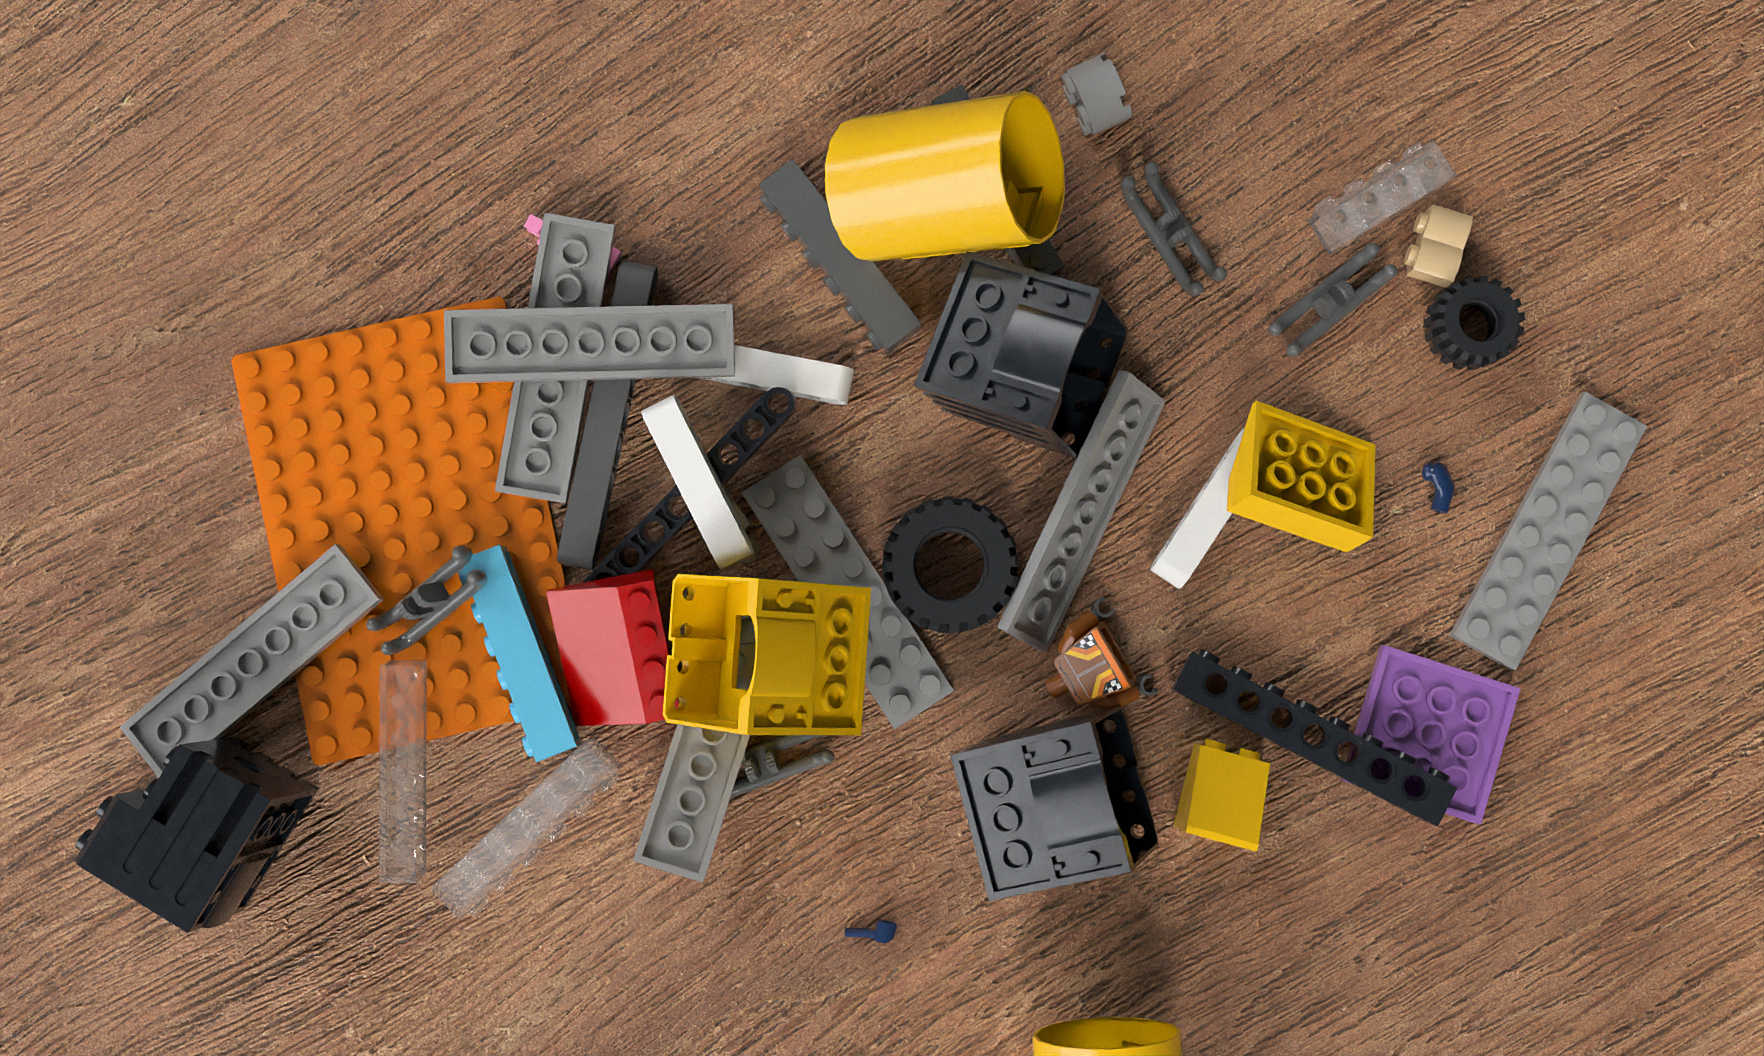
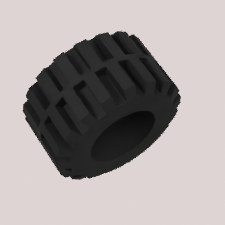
(1498, 311)

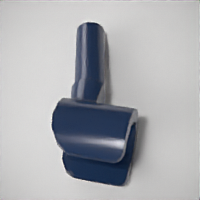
(884, 931)

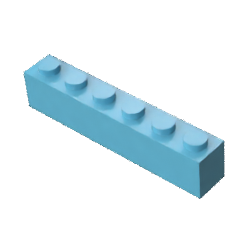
(521, 656)

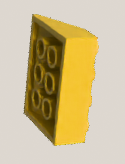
(1304, 479)

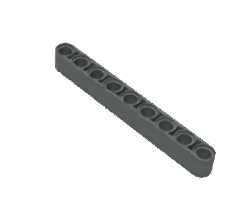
(602, 438)

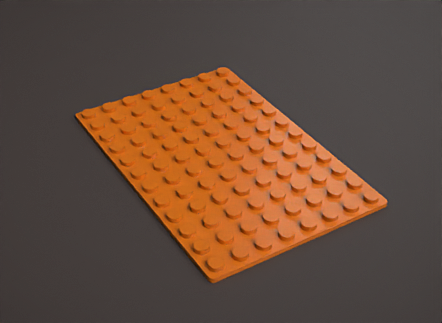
(398, 467)

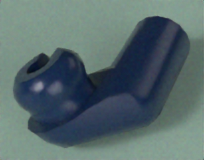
(1443, 484)

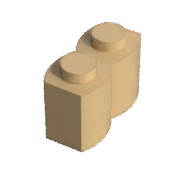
(1438, 245)

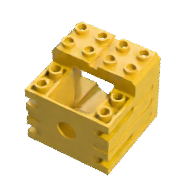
(805, 656)

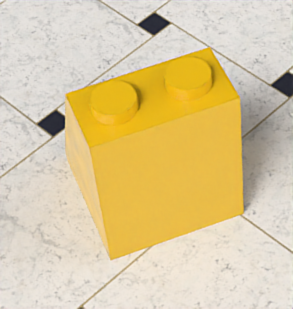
(1223, 795)

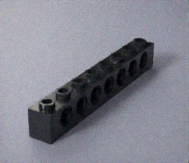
(1426, 805)

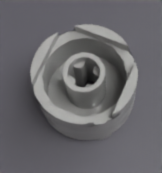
(1098, 94)

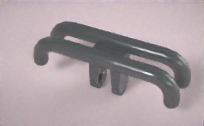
(1170, 231)
(1332, 299)
(430, 602)
(763, 765)

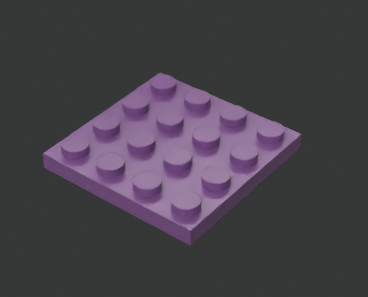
(1442, 720)

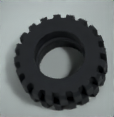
(998, 557)

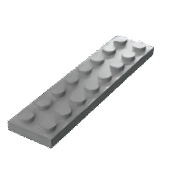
(589, 343)
(548, 414)
(1082, 512)
(1548, 531)
(825, 552)
(255, 658)
(696, 788)

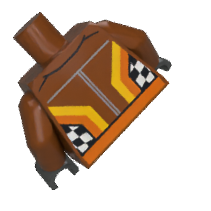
(1094, 665)

